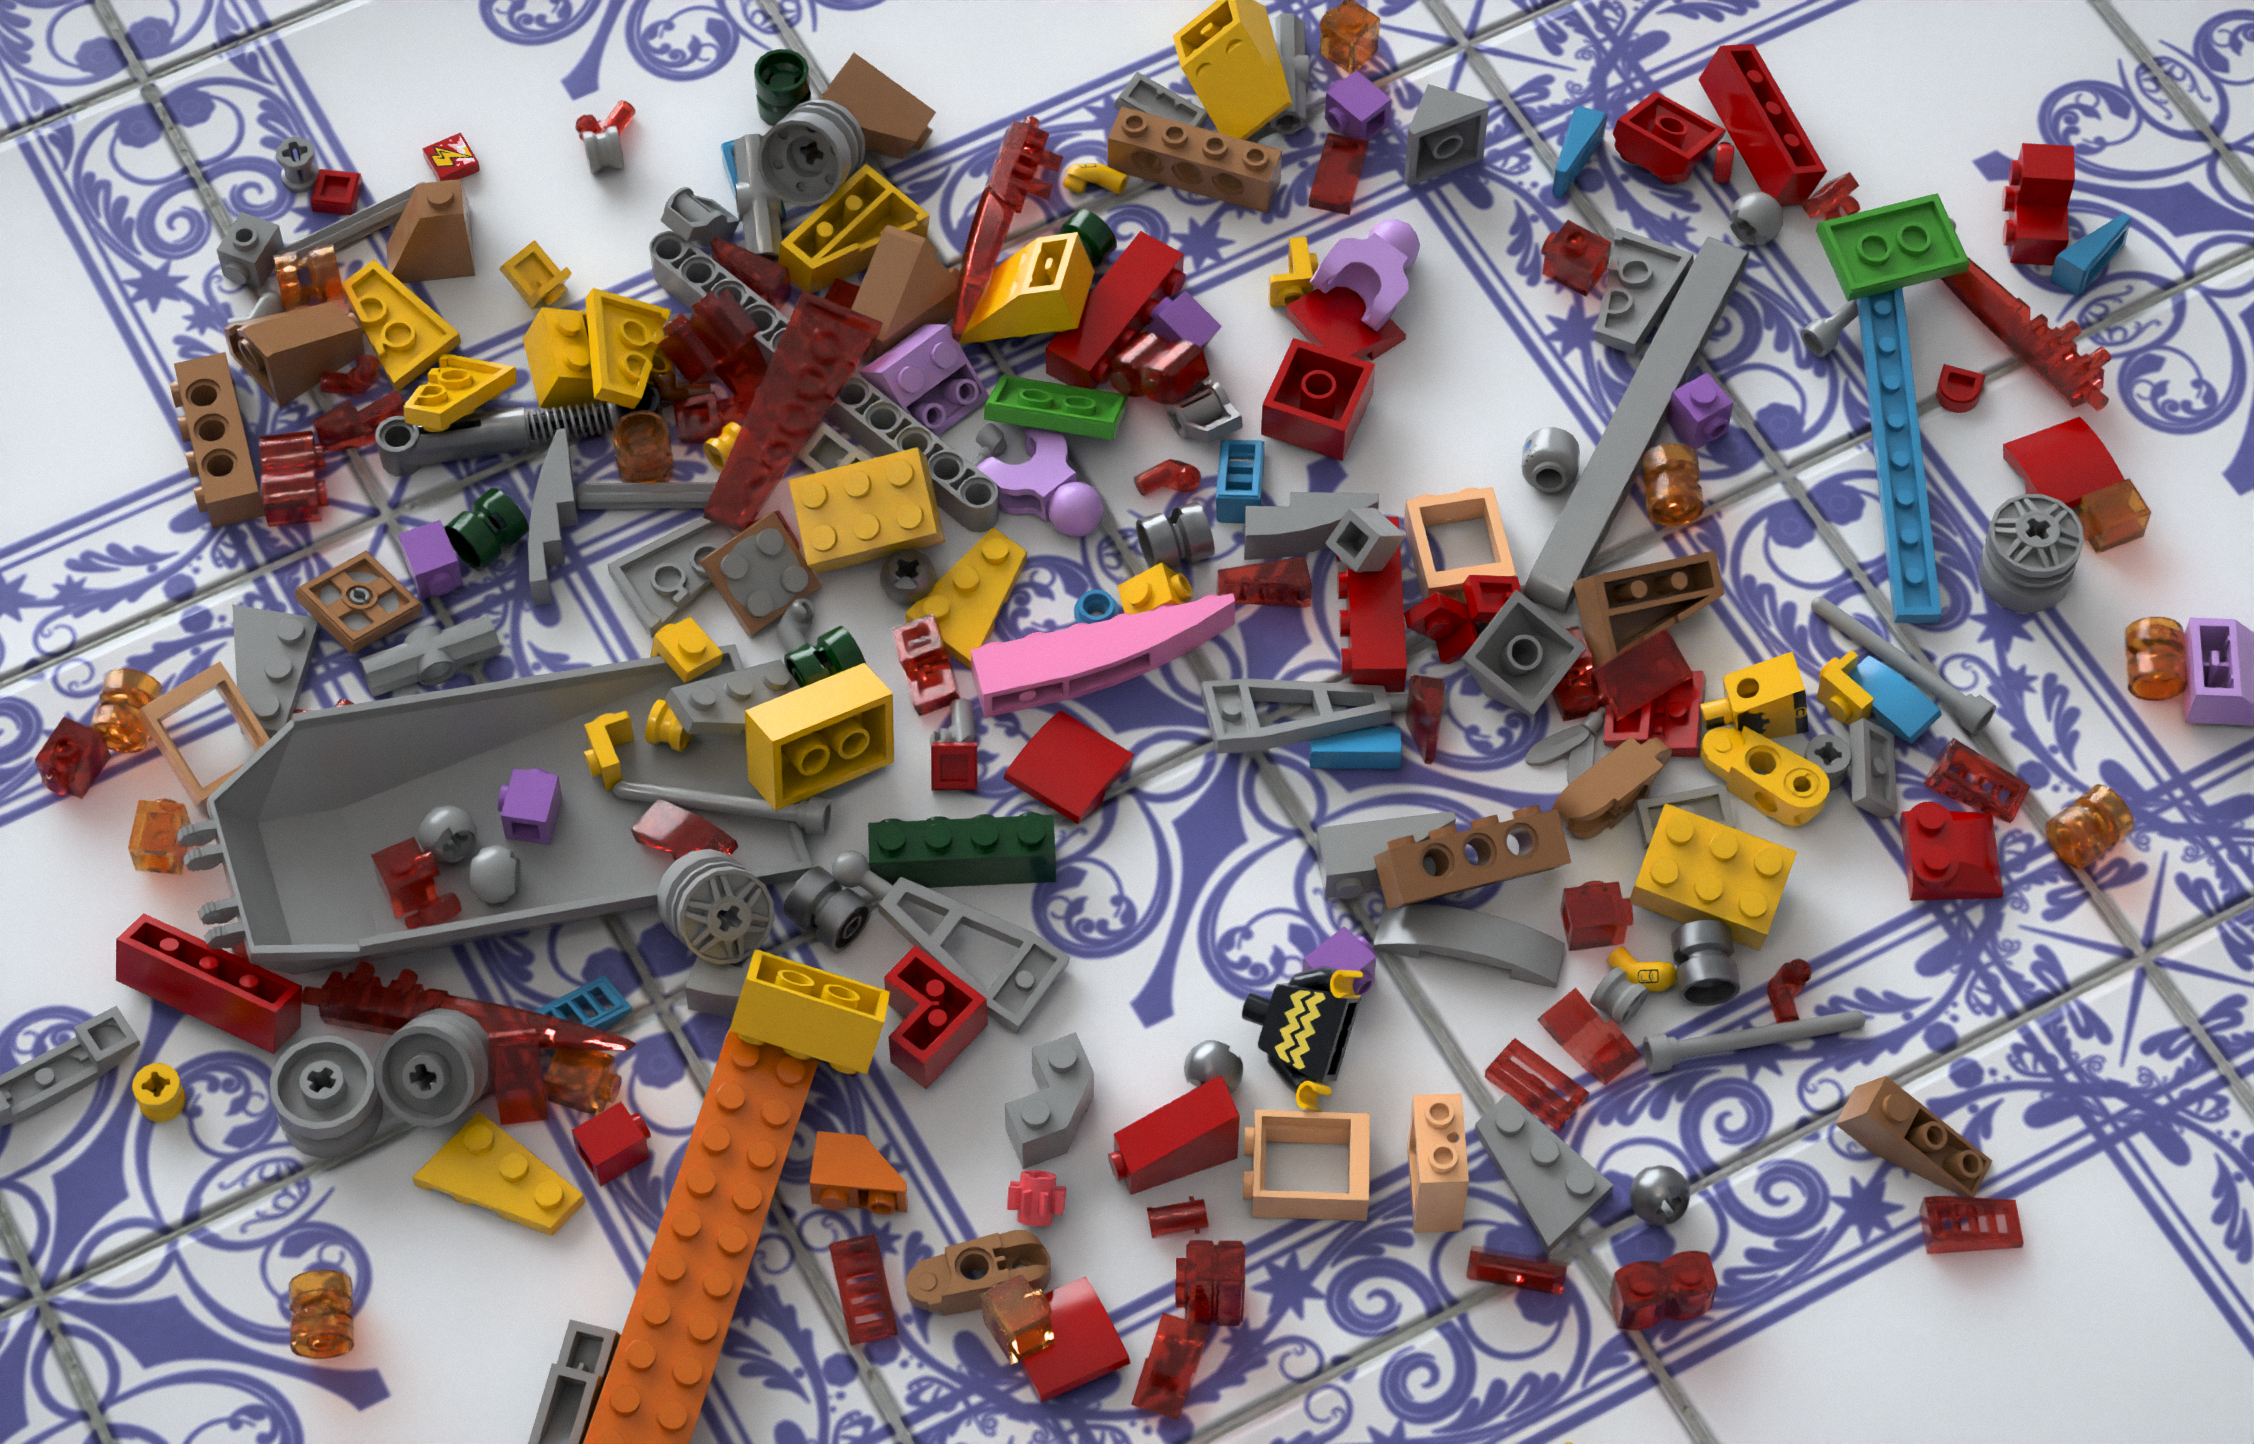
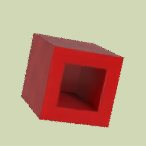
(612, 1143)

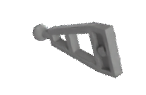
(1237, 728)
(1021, 982)

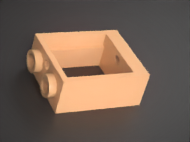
(1450, 508)
(183, 695)
(1316, 1128)
(1437, 1163)

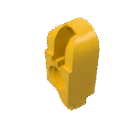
(1790, 790)

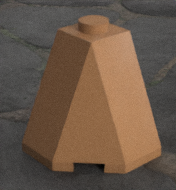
(886, 111)
(433, 235)
(905, 288)
(294, 347)

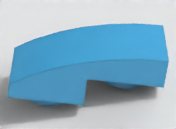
(1897, 702)

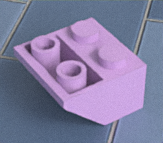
(928, 378)
(2219, 672)

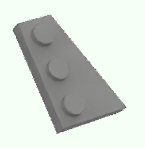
(272, 661)

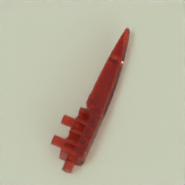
(1003, 195)
(2042, 350)
(368, 1006)

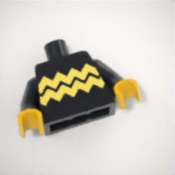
(1307, 1029)

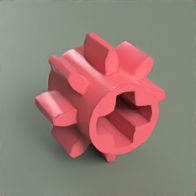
(1036, 1198)

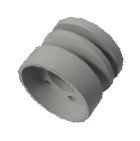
(811, 152)
(2030, 553)
(698, 889)

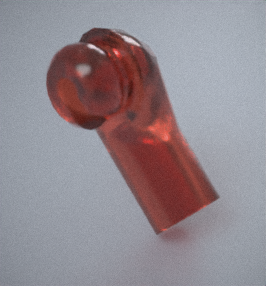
(618, 117)
(355, 381)
(1168, 474)
(1785, 987)

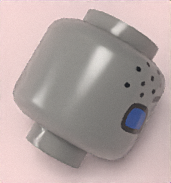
(1550, 459)

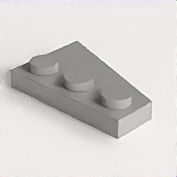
(1638, 289)
(668, 572)
(720, 701)
(1544, 1173)

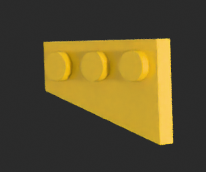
(456, 391)

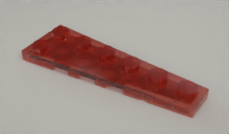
(800, 385)

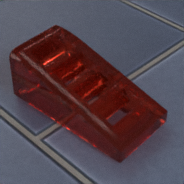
(760, 274)
(1268, 583)
(1958, 788)
(1938, 1240)
(856, 1259)

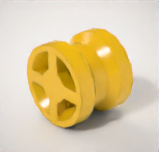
(719, 448)
(665, 727)
(169, 1095)

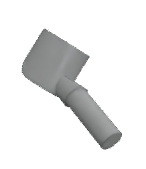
(991, 441)

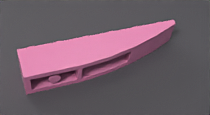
(1093, 655)

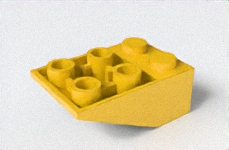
(1234, 66)
(1034, 291)
(561, 359)

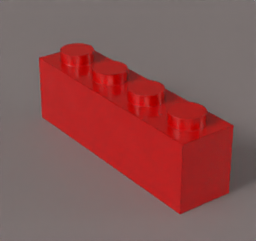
(1762, 124)
(1116, 311)
(1374, 624)
(208, 983)

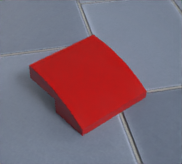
(1336, 323)
(2063, 462)
(1670, 717)
(1068, 766)
(1083, 1345)

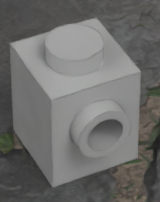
(249, 250)
(1365, 540)

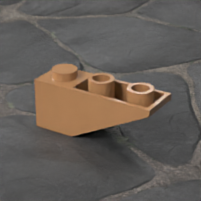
(1911, 1136)

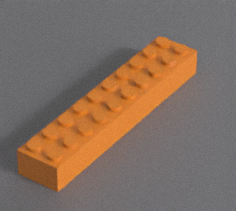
(703, 1247)

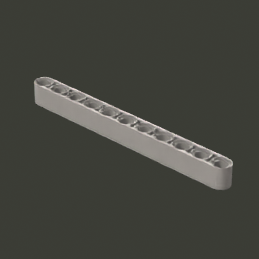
(691, 274)
(1635, 424)

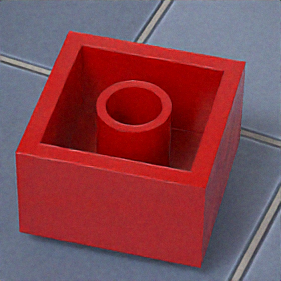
(1317, 399)

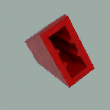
(1178, 1138)

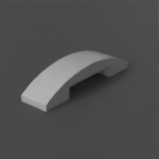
(1471, 937)
(66, 1068)

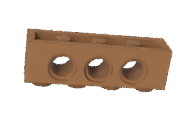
(1194, 159)
(210, 383)
(1407, 882)

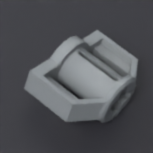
(697, 217)
(1202, 408)

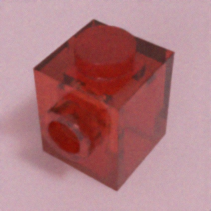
(1575, 257)
(72, 758)
(406, 875)
(1595, 915)

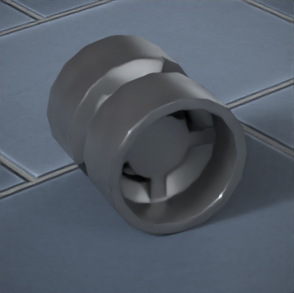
(1175, 537)
(823, 905)
(1703, 962)

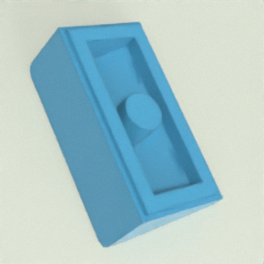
(1358, 749)

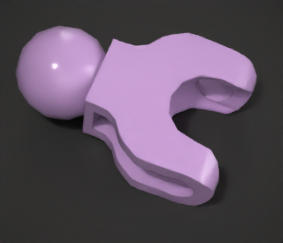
(1372, 268)
(1046, 485)

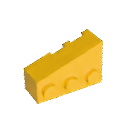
(847, 229)

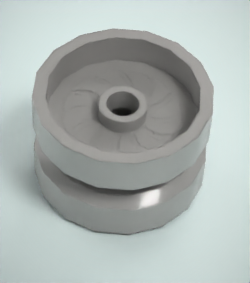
(434, 1067)
(326, 1096)

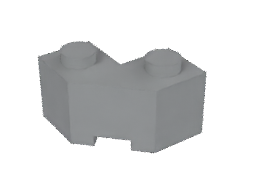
(1046, 1121)

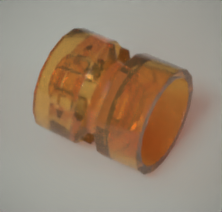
(323, 271)
(643, 448)
(1672, 484)
(2155, 658)
(120, 701)
(2089, 826)
(321, 1316)

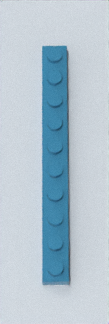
(1899, 458)

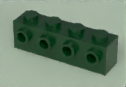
(964, 850)

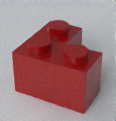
(2038, 203)
(939, 1014)

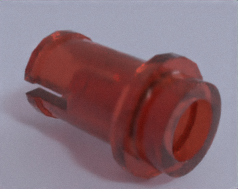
(1178, 1217)

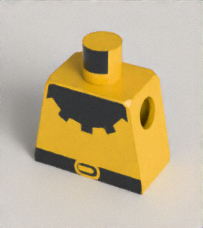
(1763, 698)

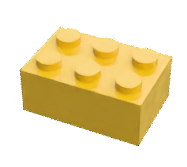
(866, 510)
(819, 736)
(1712, 873)
(810, 1012)

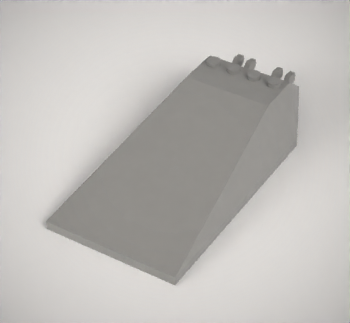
(366, 774)

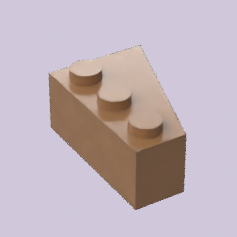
(1639, 601)

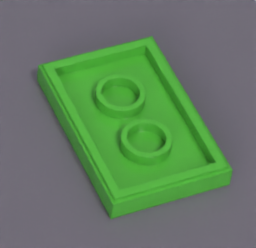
(1892, 247)
(1056, 407)

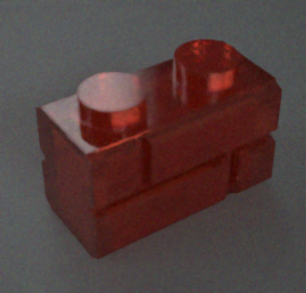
(1211, 1282)

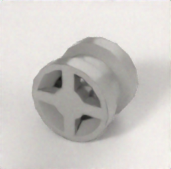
(603, 149)
(1832, 747)
(1619, 996)

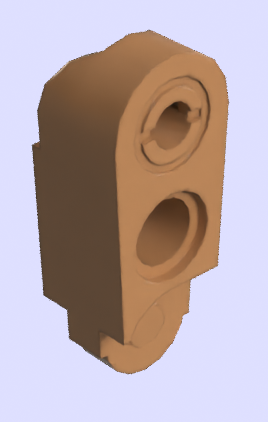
(1611, 787)
(941, 1283)

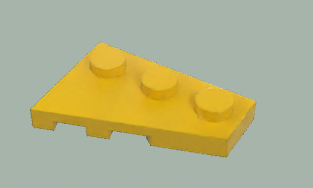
(397, 324)
(622, 345)
(973, 593)
(500, 1174)

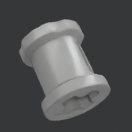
(286, 159)

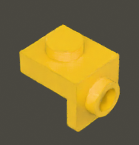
(535, 275)
(1295, 284)
(1153, 589)
(686, 649)
(1841, 694)
(602, 735)

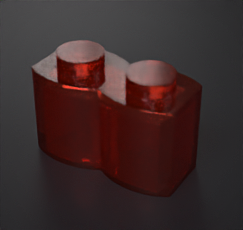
(708, 335)
(1157, 368)
(291, 478)
(1673, 1290)

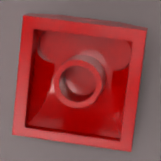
(1665, 138)
(1950, 854)

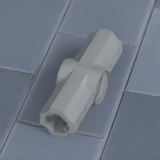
(1291, 45)
(755, 202)
(430, 655)

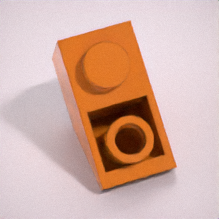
(855, 1175)

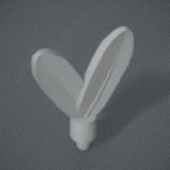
(1576, 741)

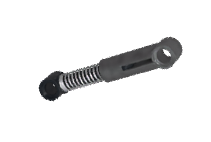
(495, 432)

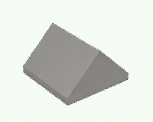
(1444, 134)
(1521, 655)

